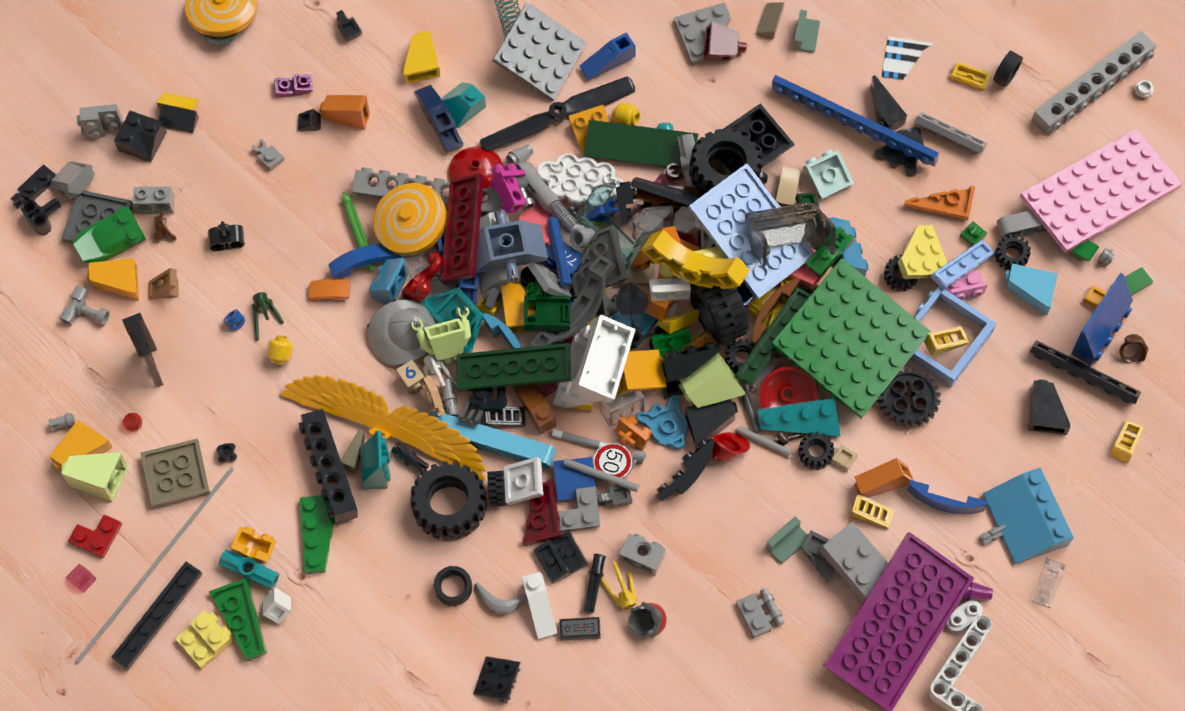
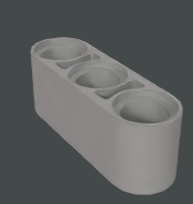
(1020, 224)

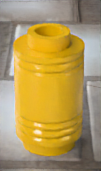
(756, 304)

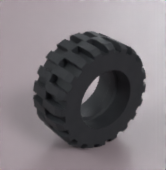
(721, 144)
(720, 312)
(439, 478)

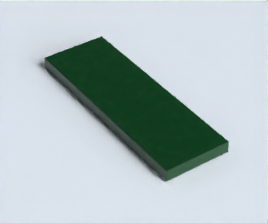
(633, 143)
(514, 367)

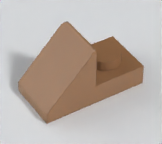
(164, 285)

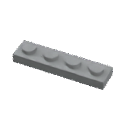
(945, 130)

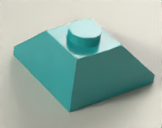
(464, 102)

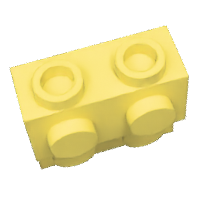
(204, 638)

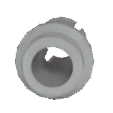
(62, 421)

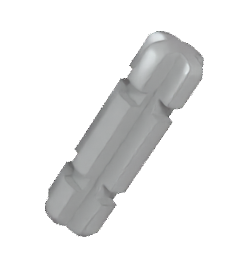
(993, 534)

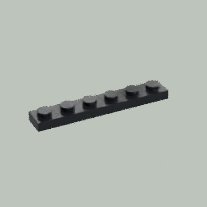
(1079, 369)
(156, 615)

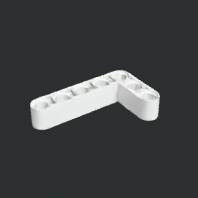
(957, 669)

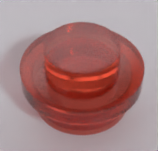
(132, 422)

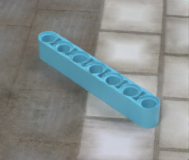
(501, 442)

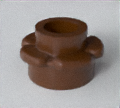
(673, 168)

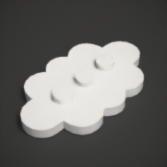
(576, 178)

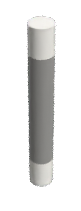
(577, 439)

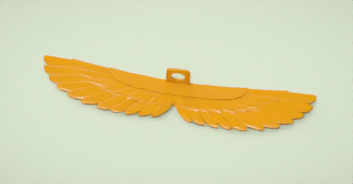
(367, 408)

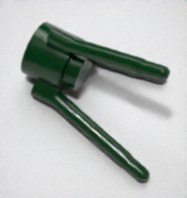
(262, 304)

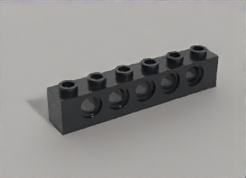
(317, 422)

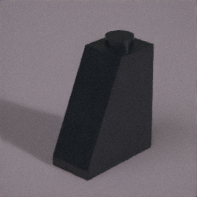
(1046, 409)
(709, 419)

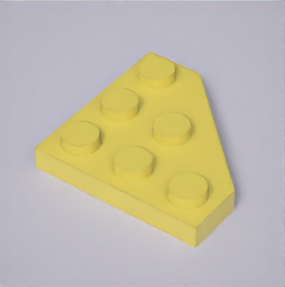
(922, 254)

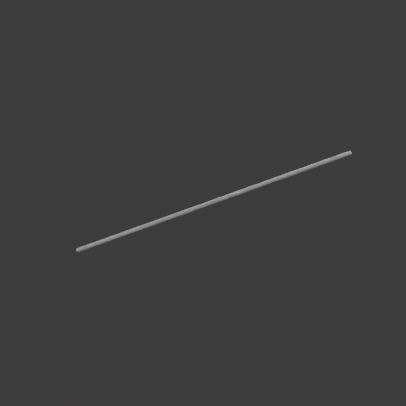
(154, 565)

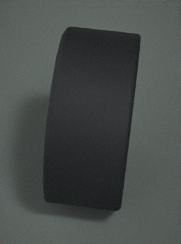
(1008, 68)
(448, 571)

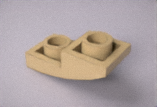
(787, 186)

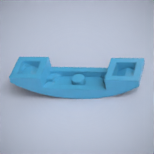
(498, 327)

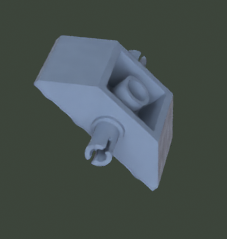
(509, 246)

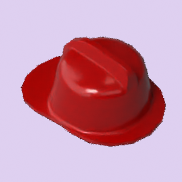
(728, 446)

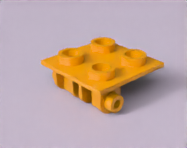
(579, 122)

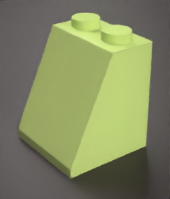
(711, 383)
(95, 473)

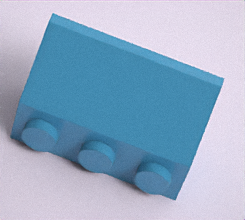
(852, 253)

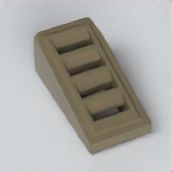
(352, 456)

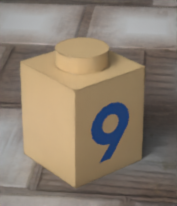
(411, 377)

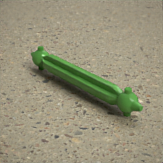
(355, 223)

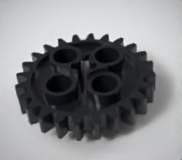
(927, 397)

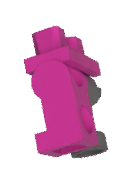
(511, 186)

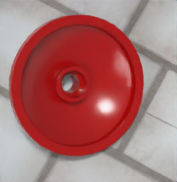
(463, 163)
(783, 379)

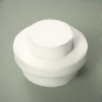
(1144, 89)

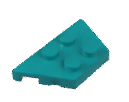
(444, 307)

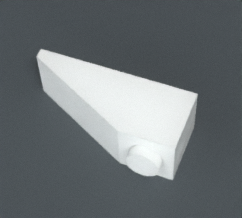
(539, 605)

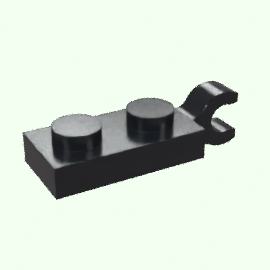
(33, 186)

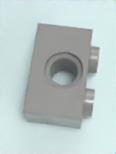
(648, 563)

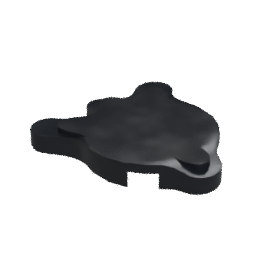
(896, 157)

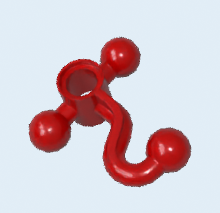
(419, 286)

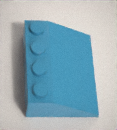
(1030, 516)

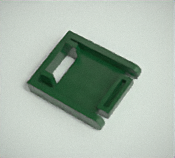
(550, 315)

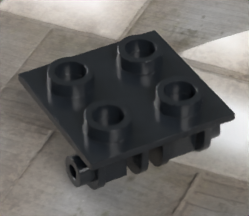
(497, 678)

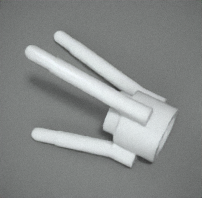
(434, 366)

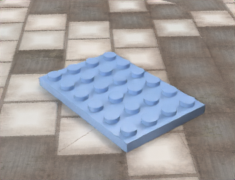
(723, 218)

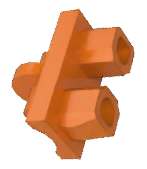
(631, 434)

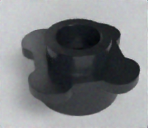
(221, 449)

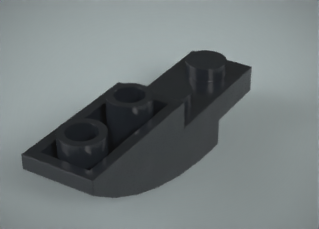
(693, 466)

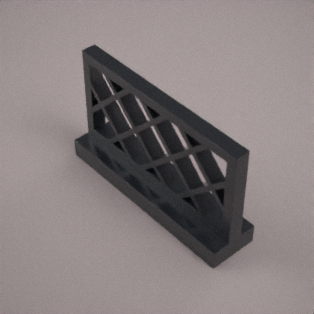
(142, 342)

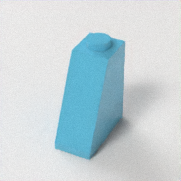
(1032, 286)

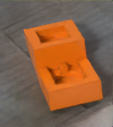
(329, 289)

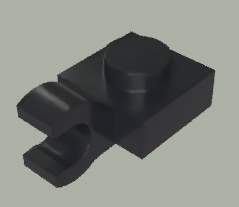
(347, 27)

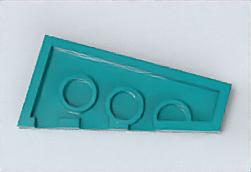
(802, 417)

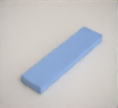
(962, 264)

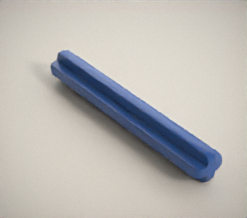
(559, 252)

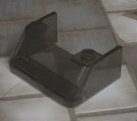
(789, 226)

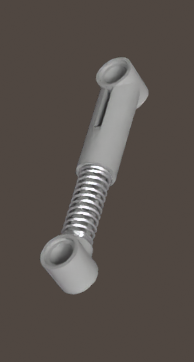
(579, 235)

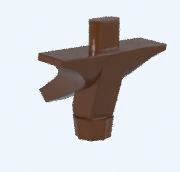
(160, 227)

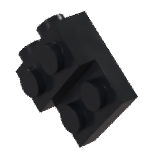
(625, 196)

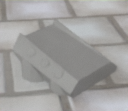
(73, 178)

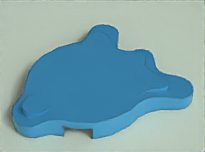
(667, 424)

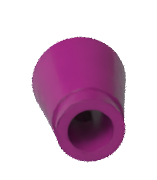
(978, 592)

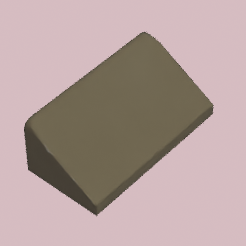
(770, 19)

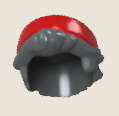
(647, 620)

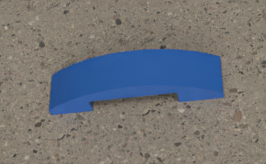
(359, 257)
(945, 504)

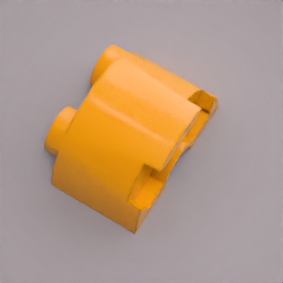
(253, 545)

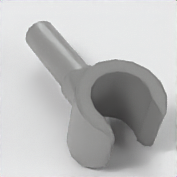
(638, 456)

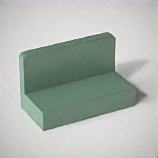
(806, 33)
(786, 540)

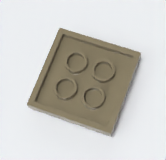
(175, 473)

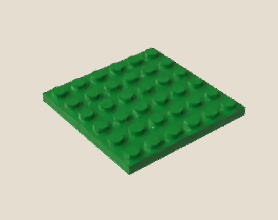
(851, 338)

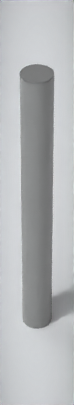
(601, 475)

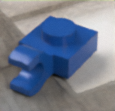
(603, 213)

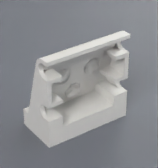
(596, 363)

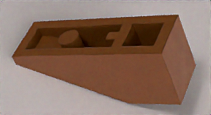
(536, 407)

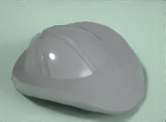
(392, 334)

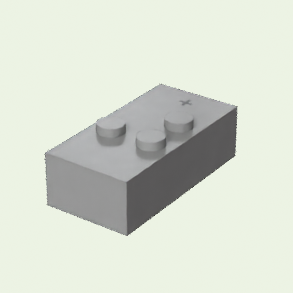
(854, 559)

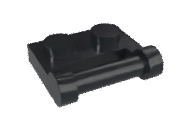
(483, 399)

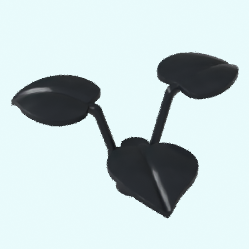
(634, 300)

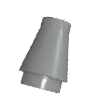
(520, 154)

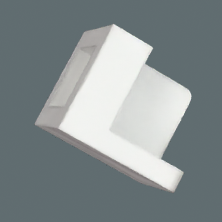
(685, 221)
(276, 605)

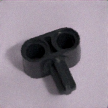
(39, 214)
(226, 237)

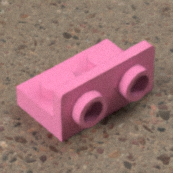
(968, 286)

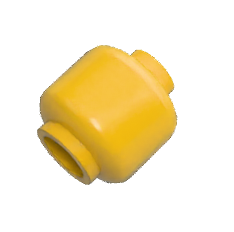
(626, 114)
(280, 350)

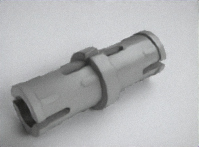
(449, 398)

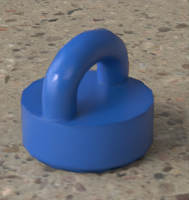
(234, 317)

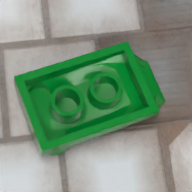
(108, 237)

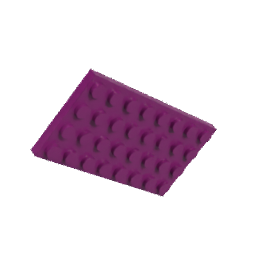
(898, 622)

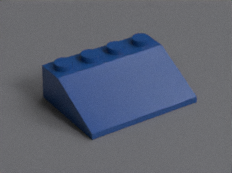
(1104, 322)

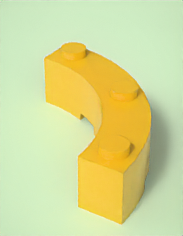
(693, 266)

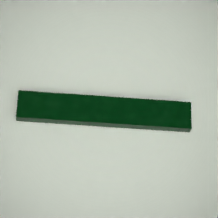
(763, 350)

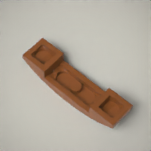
(788, 288)

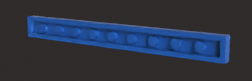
(859, 123)

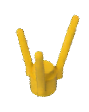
(626, 598)

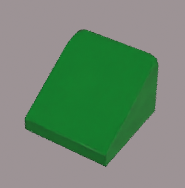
(1084, 251)

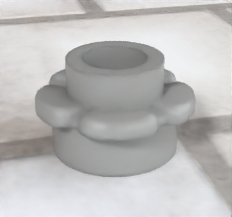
(1106, 256)

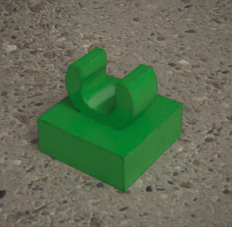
(973, 233)

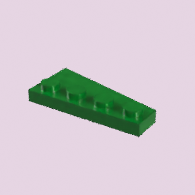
(316, 533)
(240, 614)

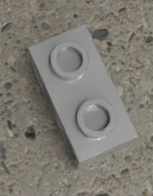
(153, 200)

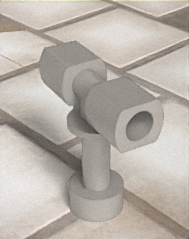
(78, 307)

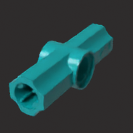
(238, 564)

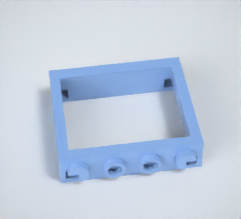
(933, 367)

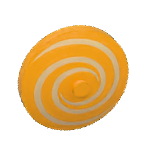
(220, 17)
(410, 219)

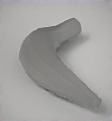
(497, 605)

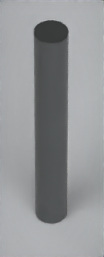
(750, 410)

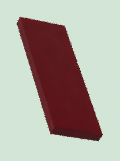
(462, 229)

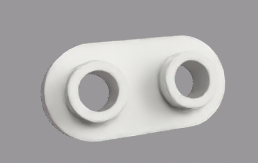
(964, 615)

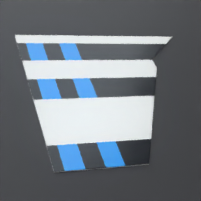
(901, 56)

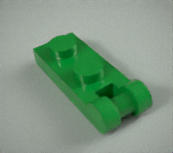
(822, 259)

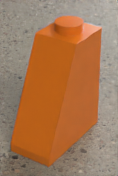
(346, 110)
(883, 478)

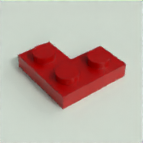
(96, 541)

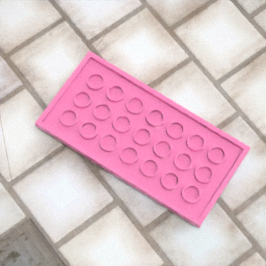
(1100, 190)

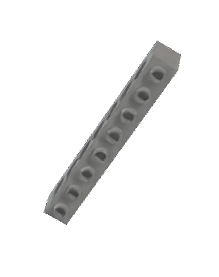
(1138, 44)
(362, 186)

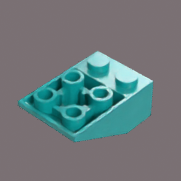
(375, 462)

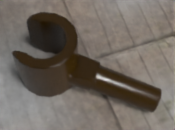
(782, 439)

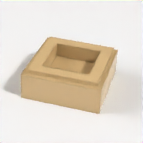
(844, 458)

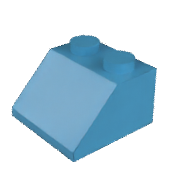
(389, 280)

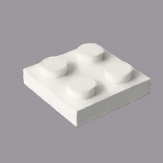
(523, 481)

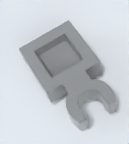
(268, 156)

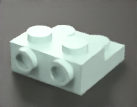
(828, 173)

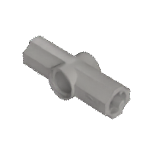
(686, 144)

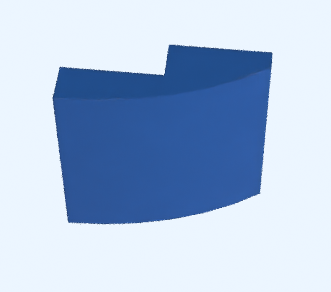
(569, 480)

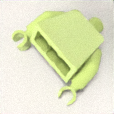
(445, 338)

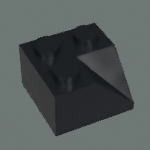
(140, 136)

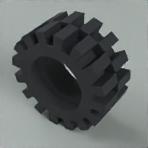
(1018, 244)
(895, 281)
(733, 349)
(820, 440)
(496, 488)

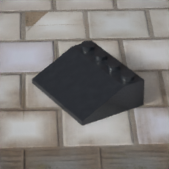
(763, 131)

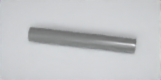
(764, 441)

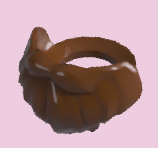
(1140, 354)

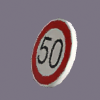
(613, 460)

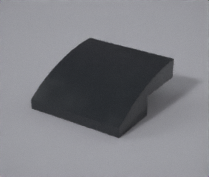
(561, 557)

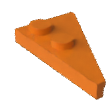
(952, 203)

